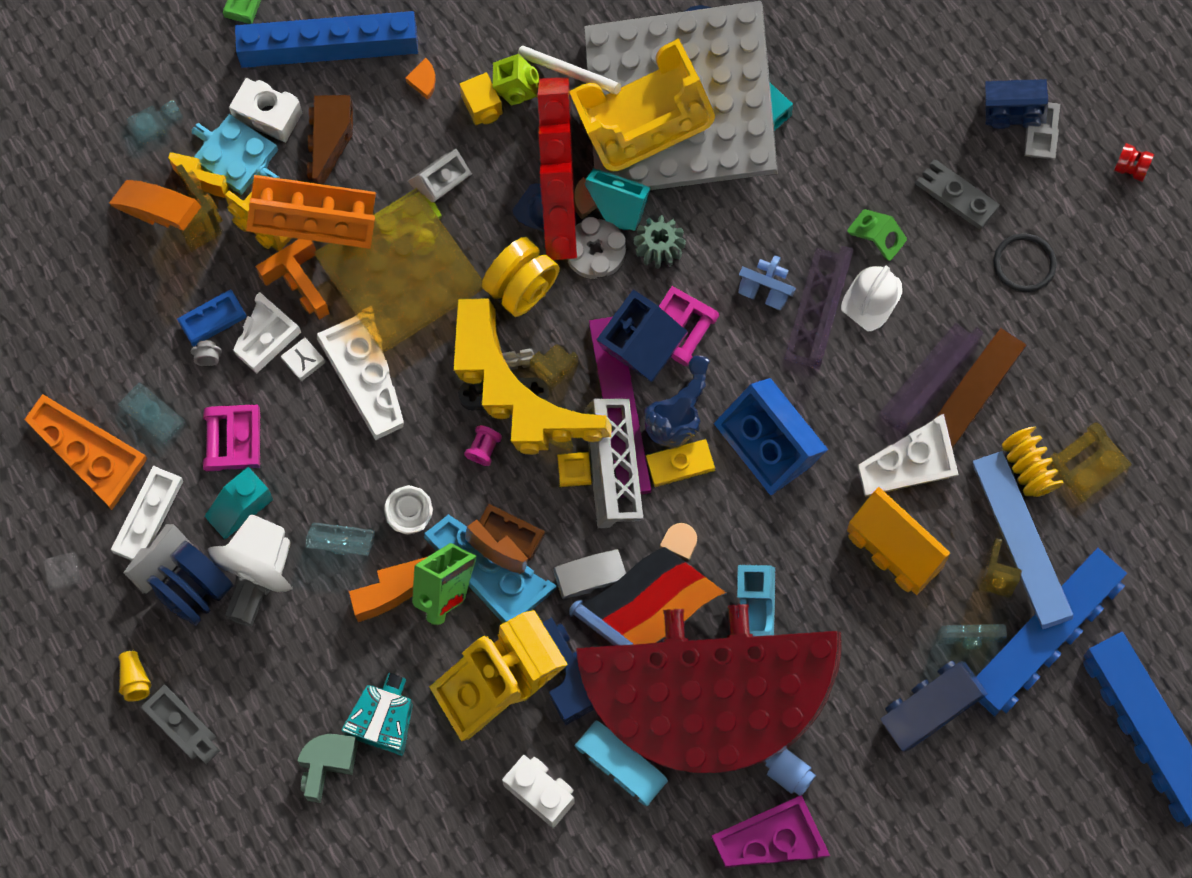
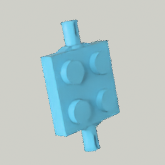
(235, 153)

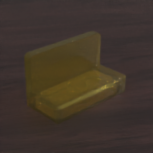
(997, 577)

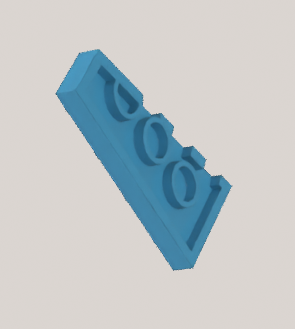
(500, 589)

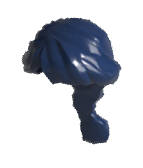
(676, 419)

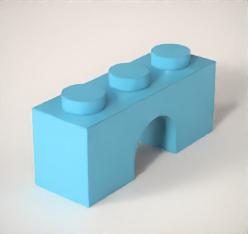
(757, 589)

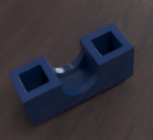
(569, 697)

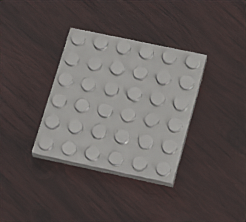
(732, 65)

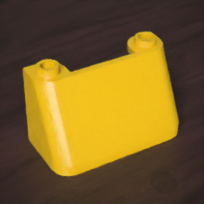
(646, 112)

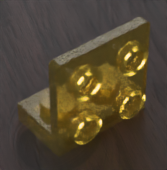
(206, 222)

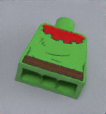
(442, 581)

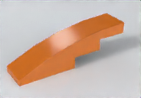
(155, 204)

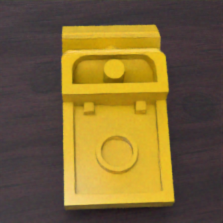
(498, 674)

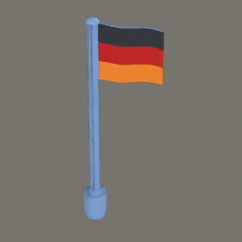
(634, 615)

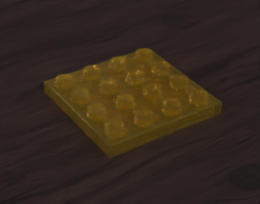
(405, 276)

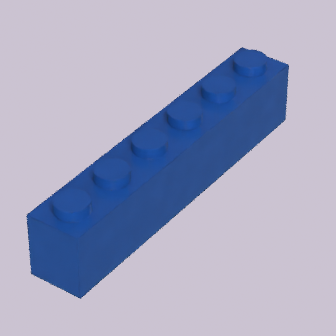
(326, 39)
(1033, 647)
(1146, 719)

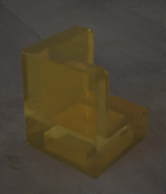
(554, 365)

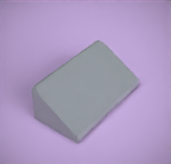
(441, 176)

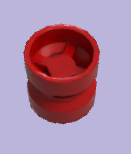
(1127, 159)

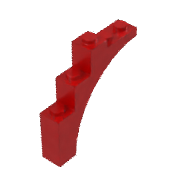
(556, 168)

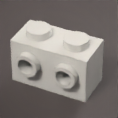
(538, 790)

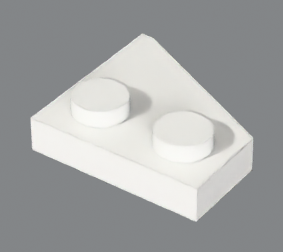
(264, 334)

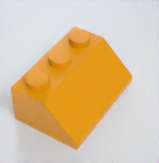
(897, 542)

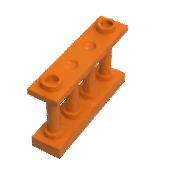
(311, 211)

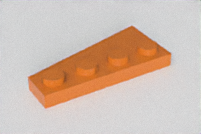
(89, 451)

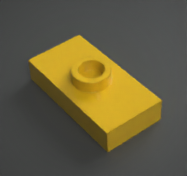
(680, 463)

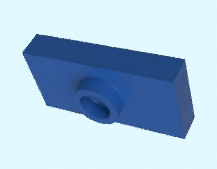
(212, 317)

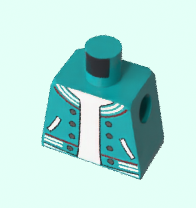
(381, 716)

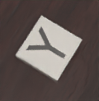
(303, 359)

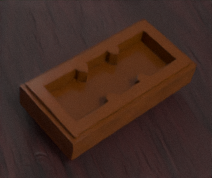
(501, 524)

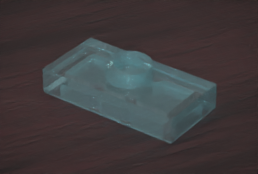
(152, 413)
(340, 539)
(971, 635)

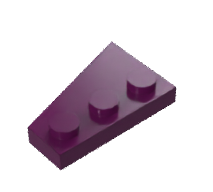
(772, 837)

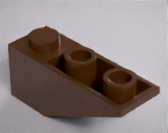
(331, 133)

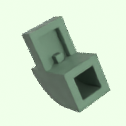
(325, 754)

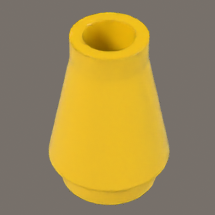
(132, 677)

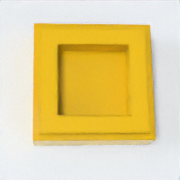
(574, 469)

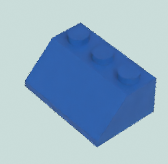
(770, 435)

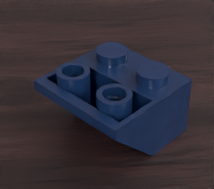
(1016, 103)
(641, 336)

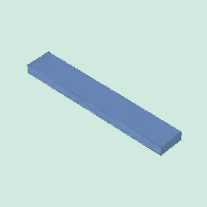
(1022, 540)

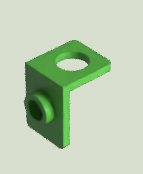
(876, 227)

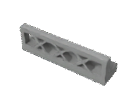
(602, 467)

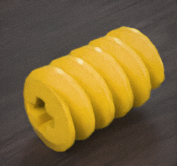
(1030, 464)

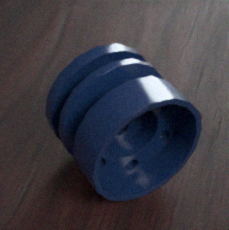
(189, 583)

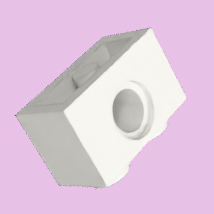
(276, 122)

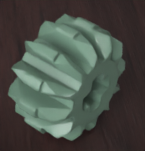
(660, 251)

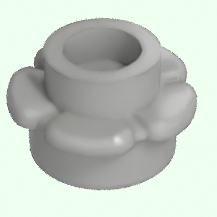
(206, 349)

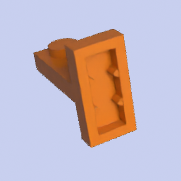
(287, 264)

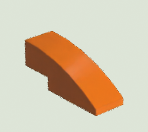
(393, 589)

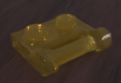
(1096, 470)

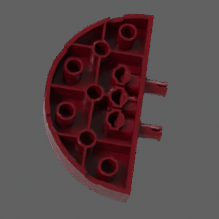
(712, 699)

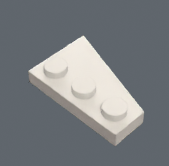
(912, 461)

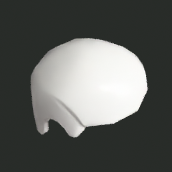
(408, 502)

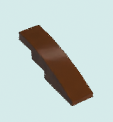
(980, 383)

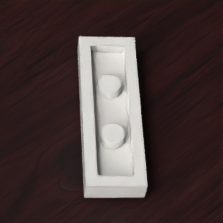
(147, 513)

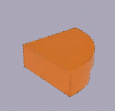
(423, 78)

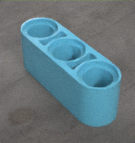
(627, 766)

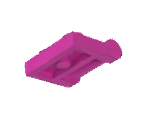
(681, 307)
(242, 437)

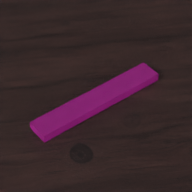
(617, 384)

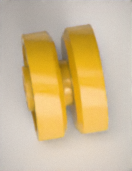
(520, 276)

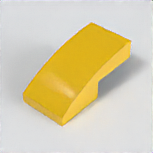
(210, 182)

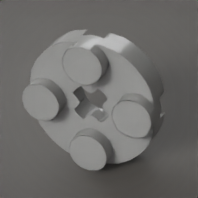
(612, 243)

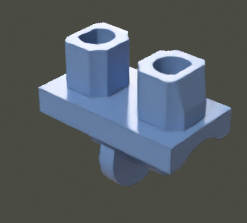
(779, 291)

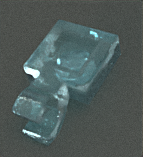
(150, 124)

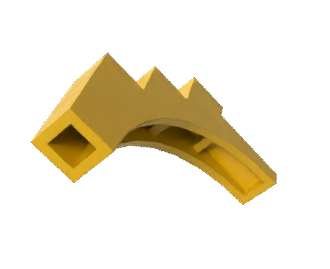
(533, 418)

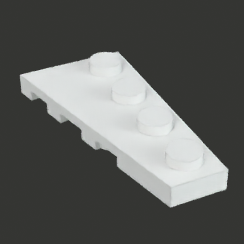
(363, 374)

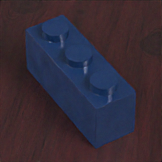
(933, 705)

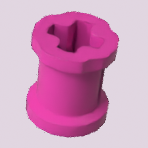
(483, 445)

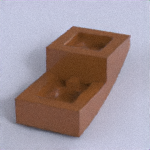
(503, 553)

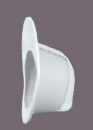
(872, 297)

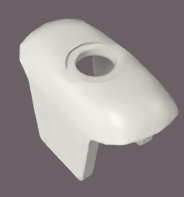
(256, 554)

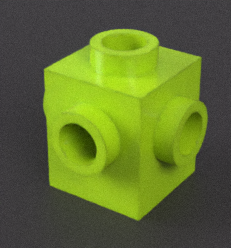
(515, 79)

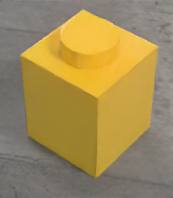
(481, 99)

